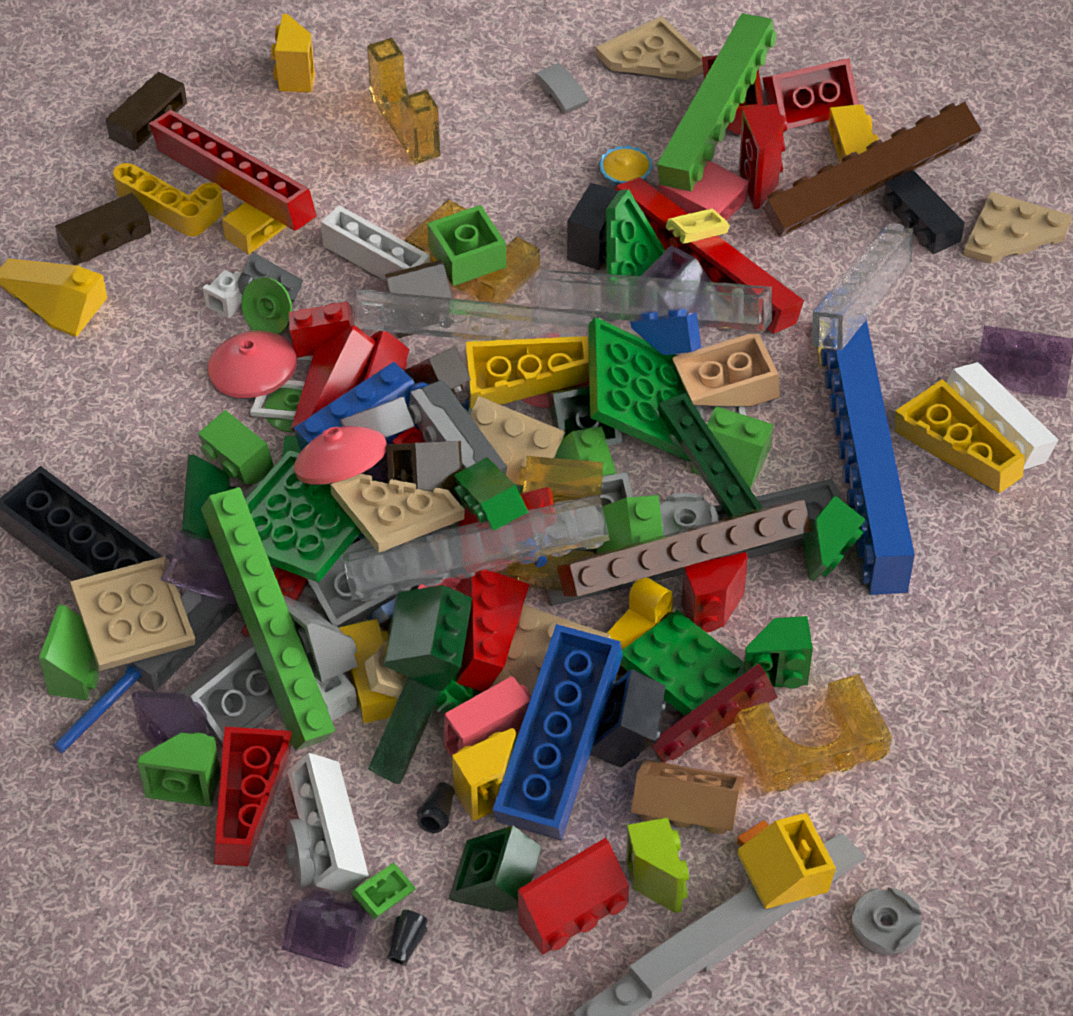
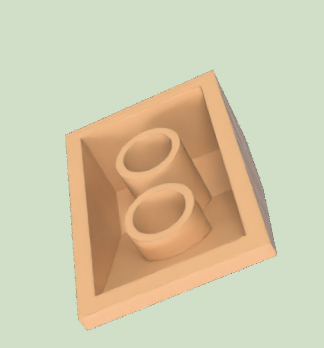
(729, 373)

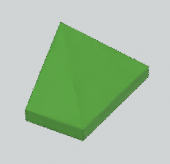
(383, 891)

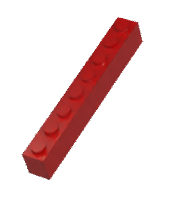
(234, 170)
(716, 256)

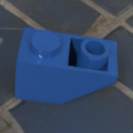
(669, 333)

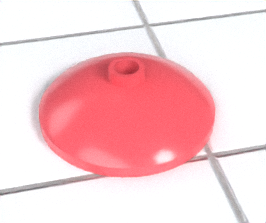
(252, 364)
(339, 454)

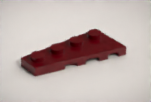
(715, 713)

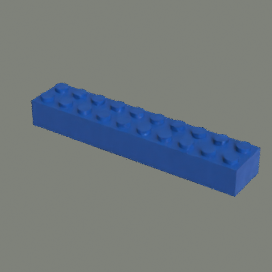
(869, 464)

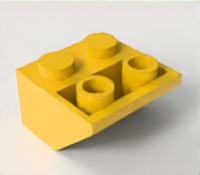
(293, 56)
(480, 772)
(787, 862)

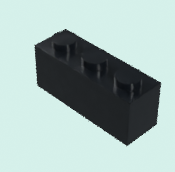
(923, 211)

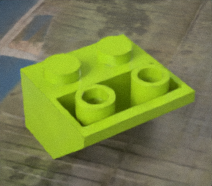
(656, 864)

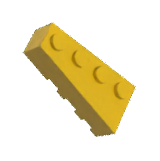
(524, 367)
(960, 436)

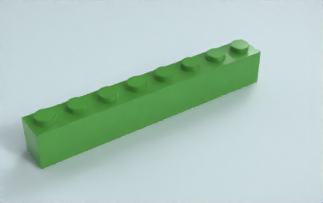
(716, 102)
(267, 618)

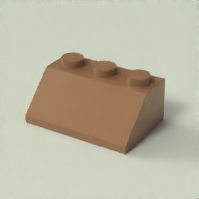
(687, 796)

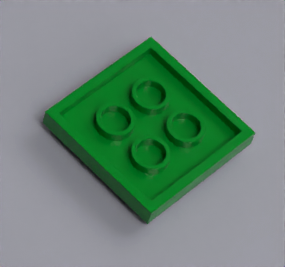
(683, 660)

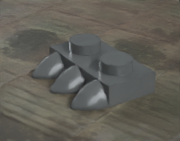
(259, 267)

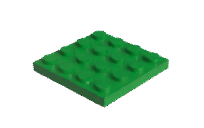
(629, 382)
(300, 522)

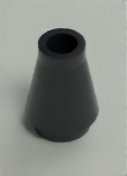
(436, 809)
(406, 936)

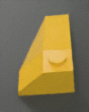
(57, 292)

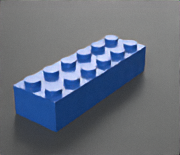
(558, 732)

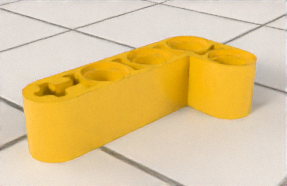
(182, 212)
(647, 607)

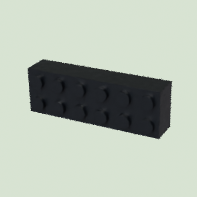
(68, 528)

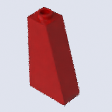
(333, 371)

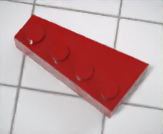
(248, 782)

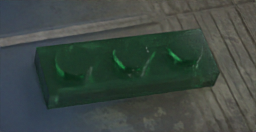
(404, 730)

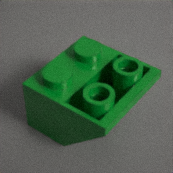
(832, 531)
(782, 651)

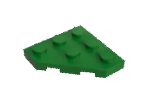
(630, 238)

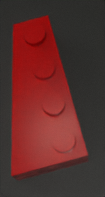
(491, 626)

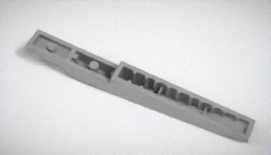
(703, 944)

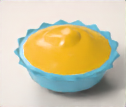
(625, 164)

